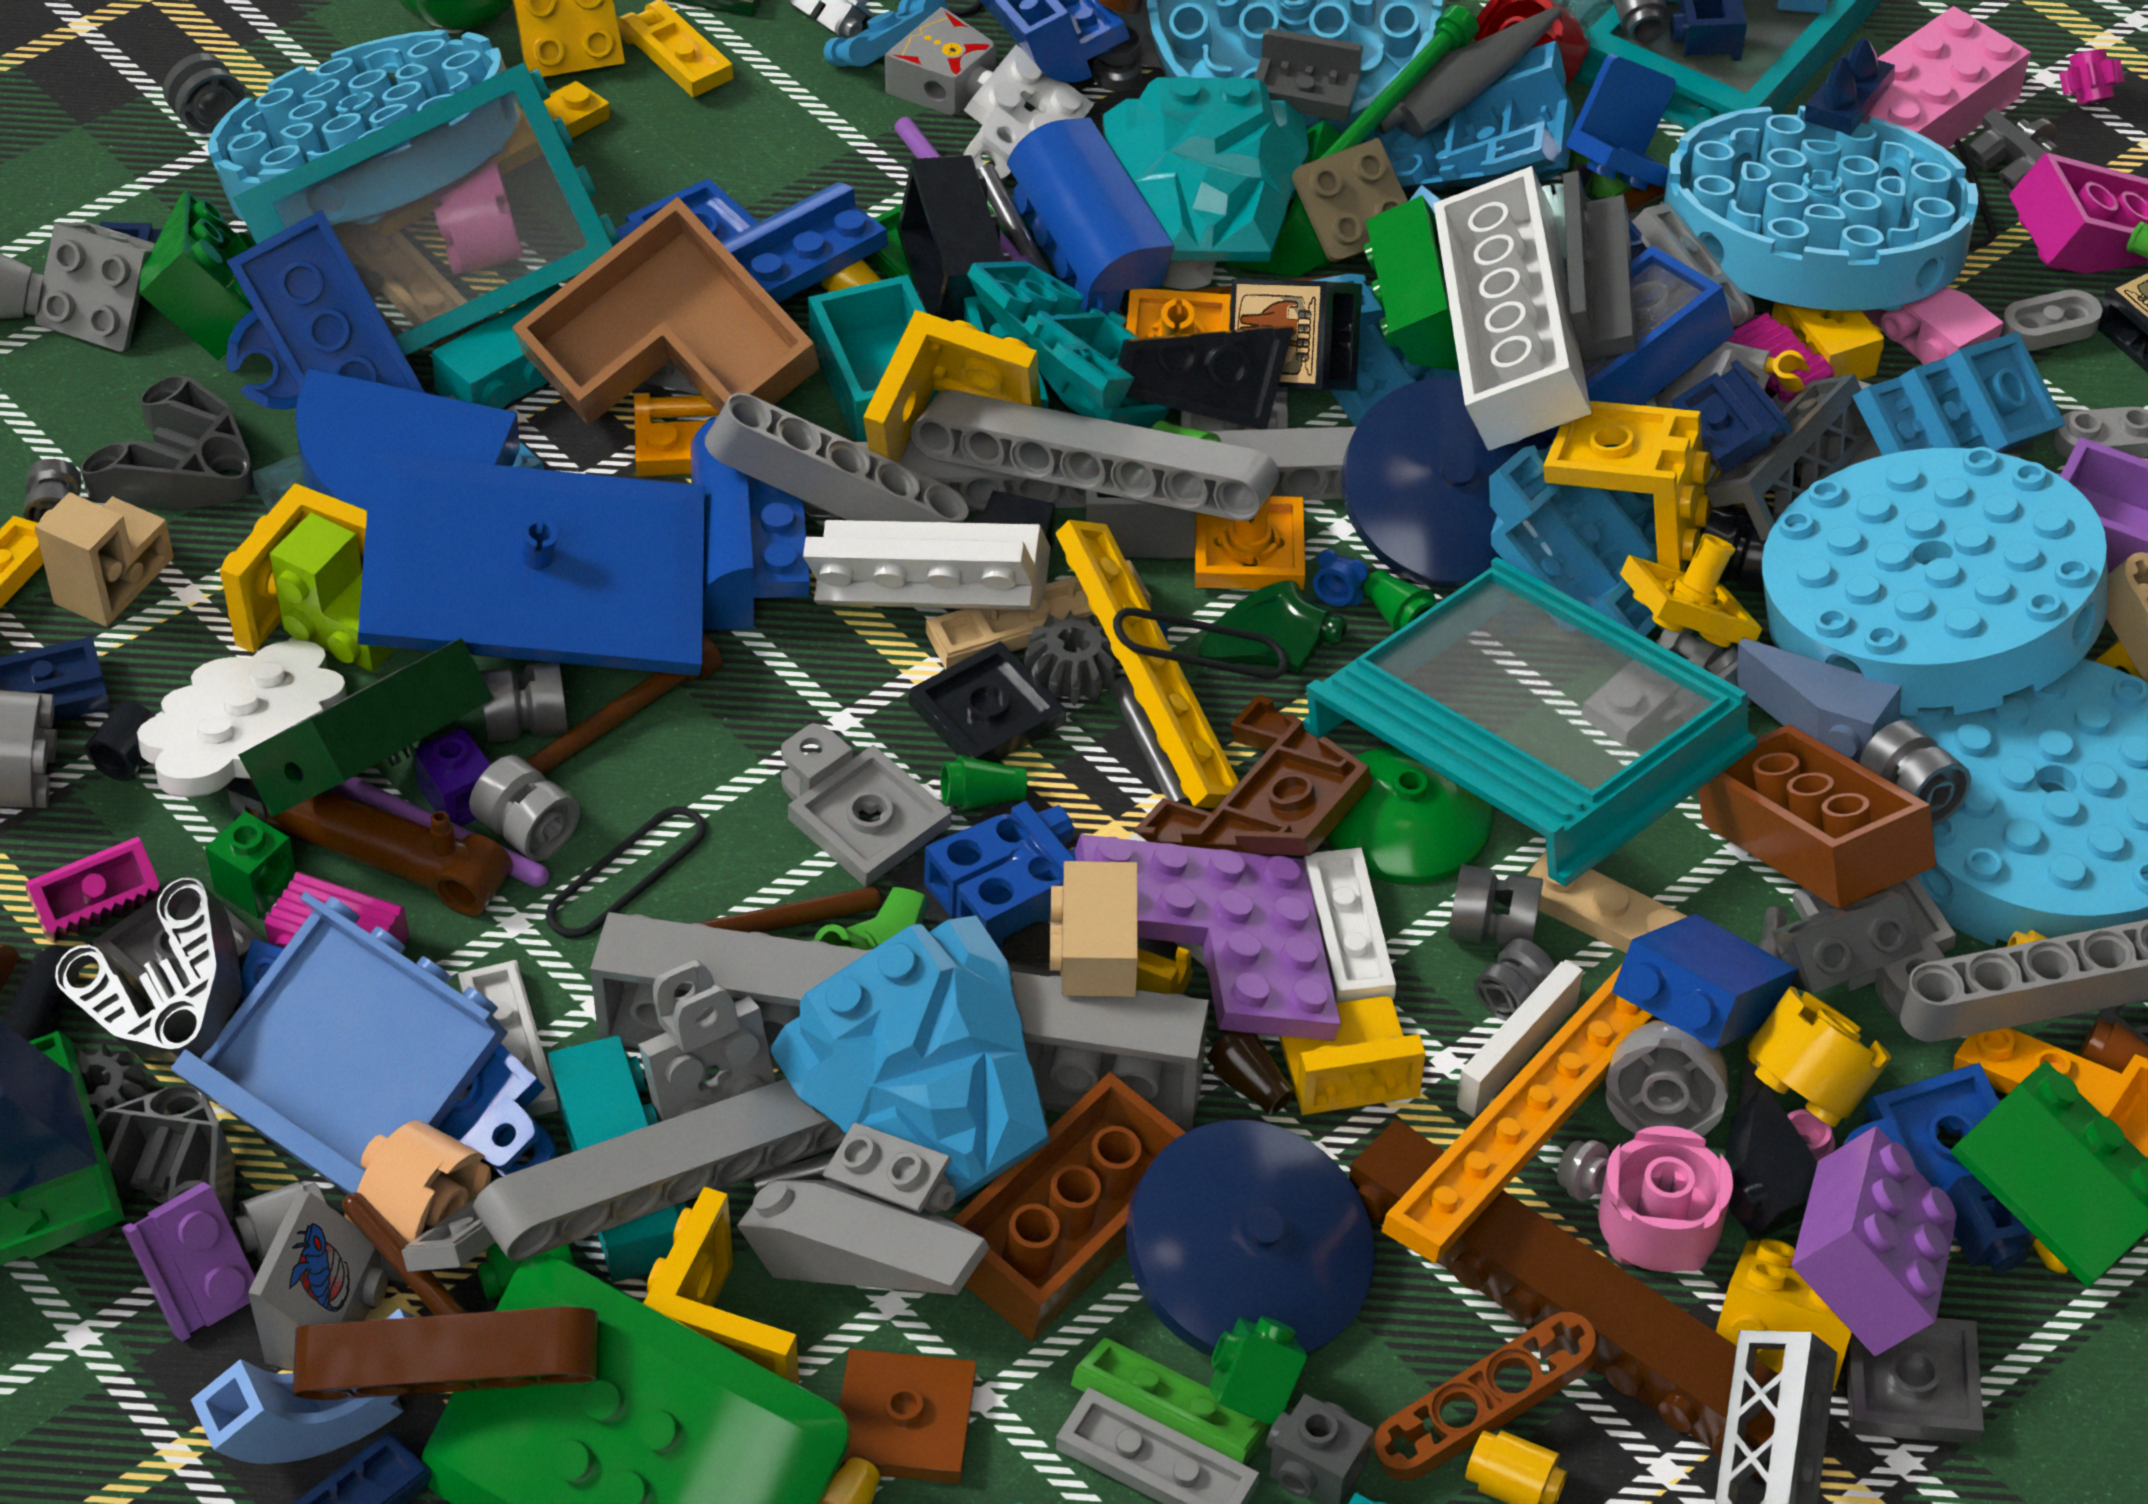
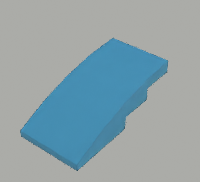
(1967, 400)

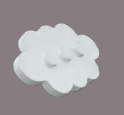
(233, 709)

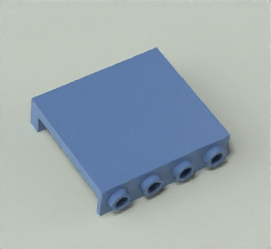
(345, 1045)

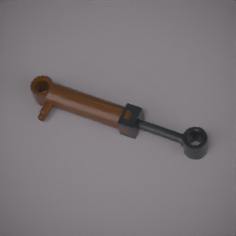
(459, 871)

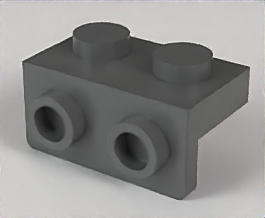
(1311, 72)

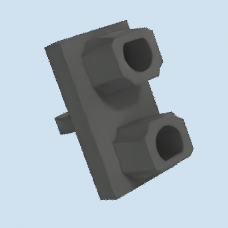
(2016, 145)

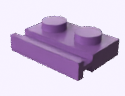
(191, 1260)

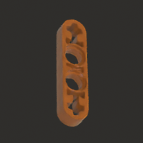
(1493, 1404)

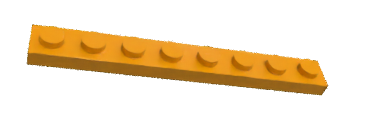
(1513, 1126)

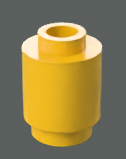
(1515, 1470)

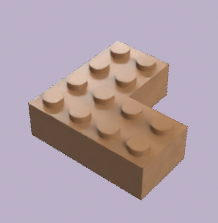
(662, 299)

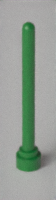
(1453, 31)

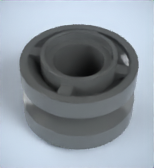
(201, 91)

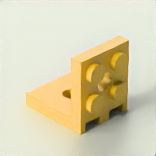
(943, 358)
(1655, 456)
(248, 570)
(693, 1277)

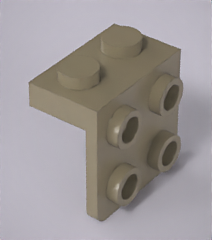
(1344, 193)

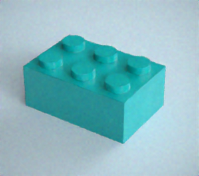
(856, 338)

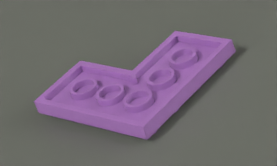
(1253, 927)

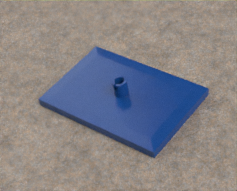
(533, 564)

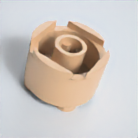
(420, 1177)

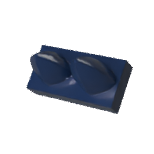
(1850, 89)

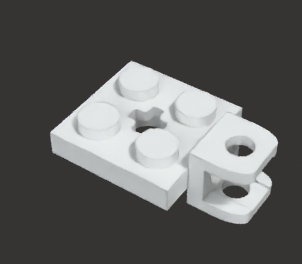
(1002, 110)

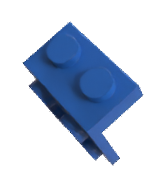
(1621, 122)

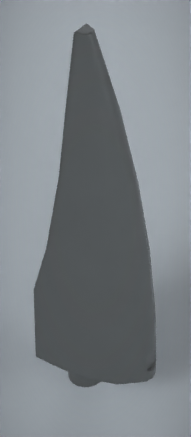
(1465, 75)

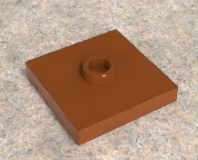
(908, 1413)

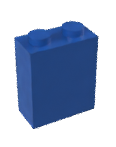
(1703, 980)

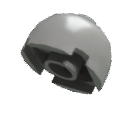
(1666, 1080)

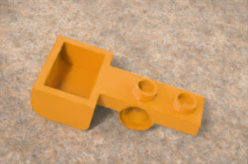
(2012, 1056)

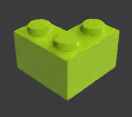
(320, 590)

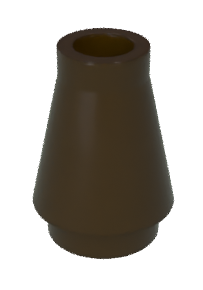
(1248, 1068)

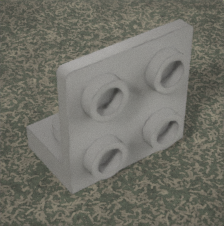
(92, 283)

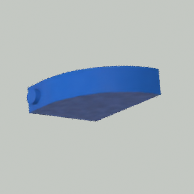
(350, 418)

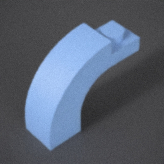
(258, 1419)

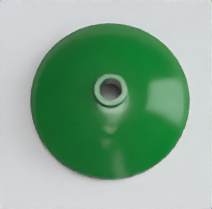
(1413, 821)

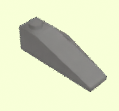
(856, 1239)

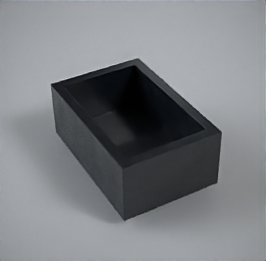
(946, 230)

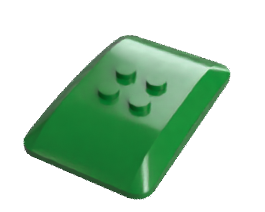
(657, 1426)

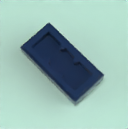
(377, 1475)

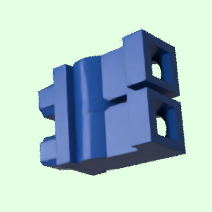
(1002, 869)

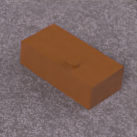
(1820, 818)
(1065, 1207)

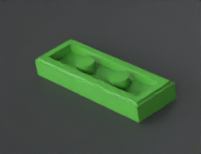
(1169, 1399)

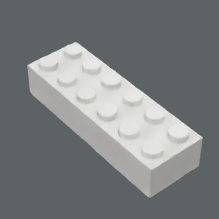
(1510, 309)

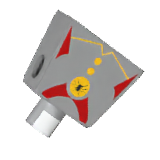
(940, 63)

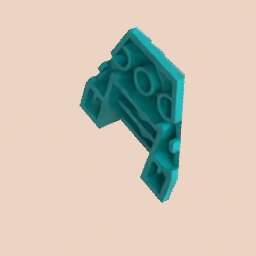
(1211, 162)
(1073, 346)

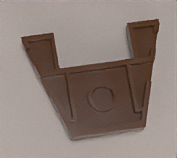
(1281, 803)

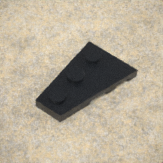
(1210, 373)

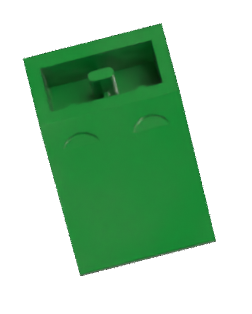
(191, 276)

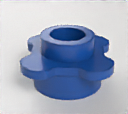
(1339, 579)

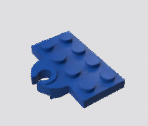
(310, 315)

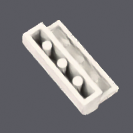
(929, 564)

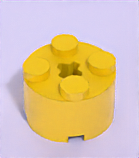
(1816, 1055)

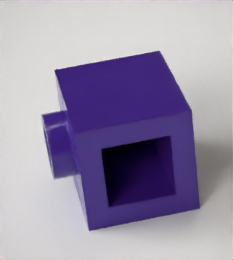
(448, 772)

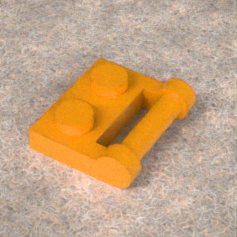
(665, 446)

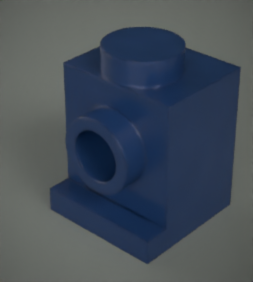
(1710, 27)
(1986, 1227)

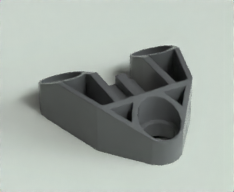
(182, 466)
(209, 959)
(163, 1150)

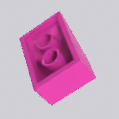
(2081, 213)

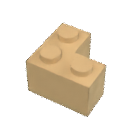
(101, 554)
(1098, 929)

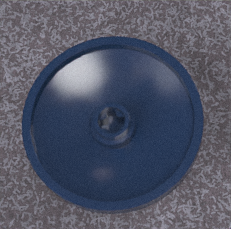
(1422, 484)
(1249, 1229)

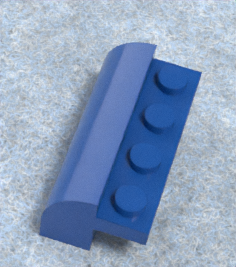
(1060, 33)
(1087, 213)
(807, 242)
(749, 541)

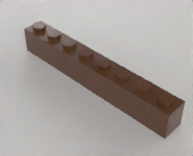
(1540, 1270)

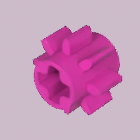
(2091, 77)

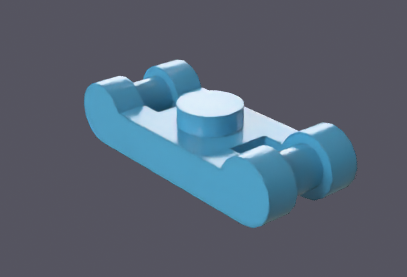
(882, 35)

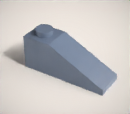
(1817, 696)

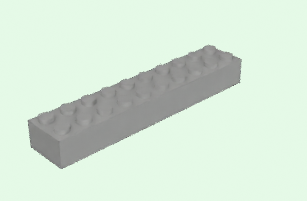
(1070, 1041)

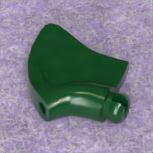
(1281, 615)

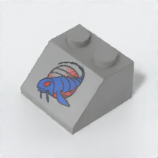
(313, 1274)

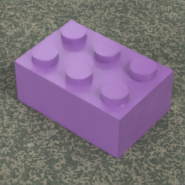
(2119, 493)
(1876, 1240)

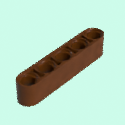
(446, 1353)

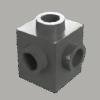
(1319, 1451)

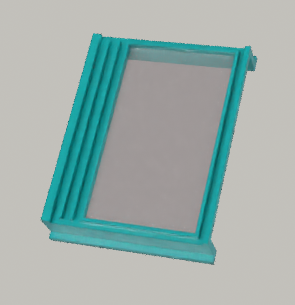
(1543, 713)

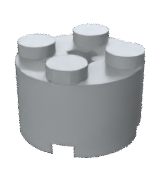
(26, 748)

